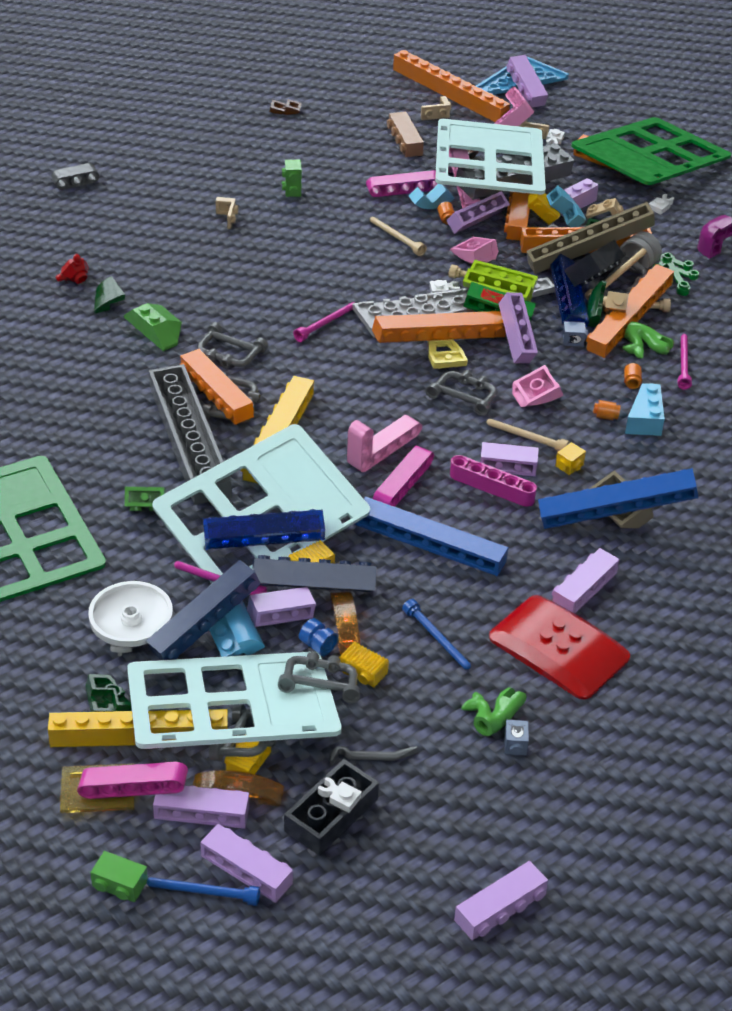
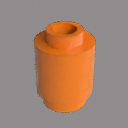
(445, 211)
(633, 375)
(606, 410)

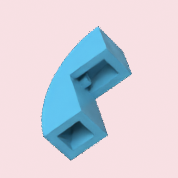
(433, 199)
(567, 206)

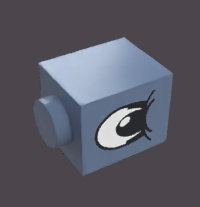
(574, 334)
(516, 737)

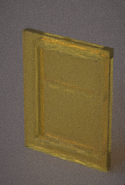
(72, 802)

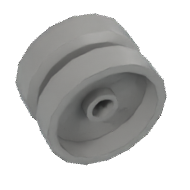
(643, 240)

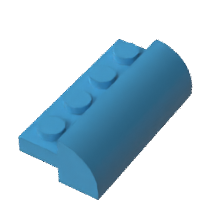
(236, 633)

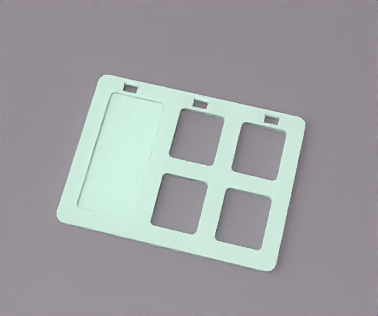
(490, 140)
(292, 475)
(273, 712)

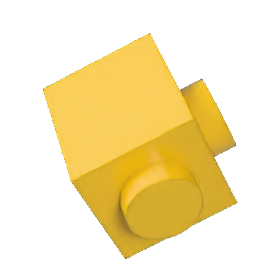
(570, 458)

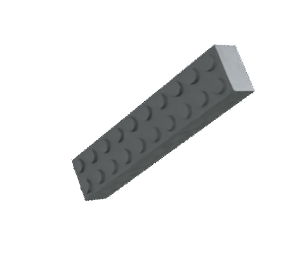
(186, 426)

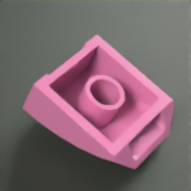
(476, 249)
(536, 388)

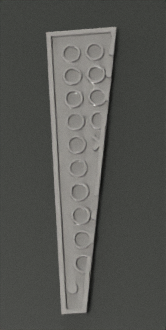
(431, 303)

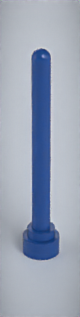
(412, 609)
(250, 895)

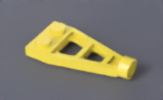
(446, 359)

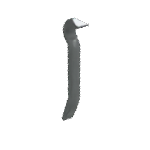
(371, 755)

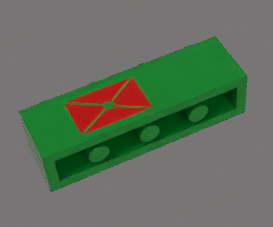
(487, 299)

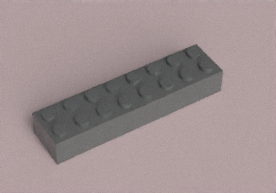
(556, 165)

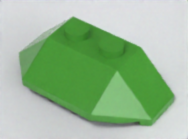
(156, 324)

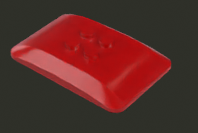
(560, 646)

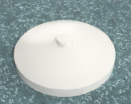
(129, 613)

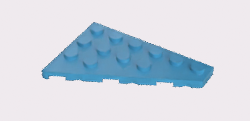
(502, 80)

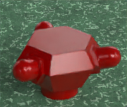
(74, 270)

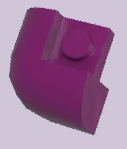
(713, 234)

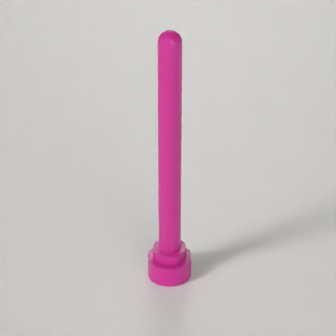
(302, 333)
(684, 379)
(209, 575)

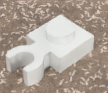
(554, 137)
(662, 204)
(439, 285)
(341, 796)

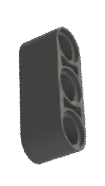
(84, 174)

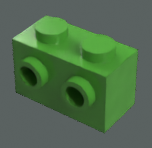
(293, 176)
(142, 497)
(119, 876)

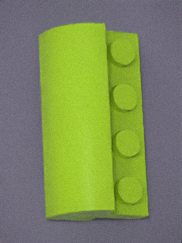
(501, 279)

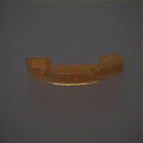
(345, 619)
(259, 787)

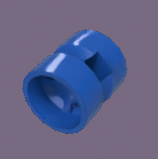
(318, 637)

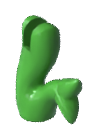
(657, 342)
(505, 708)

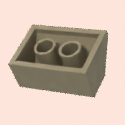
(630, 519)

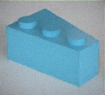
(647, 412)

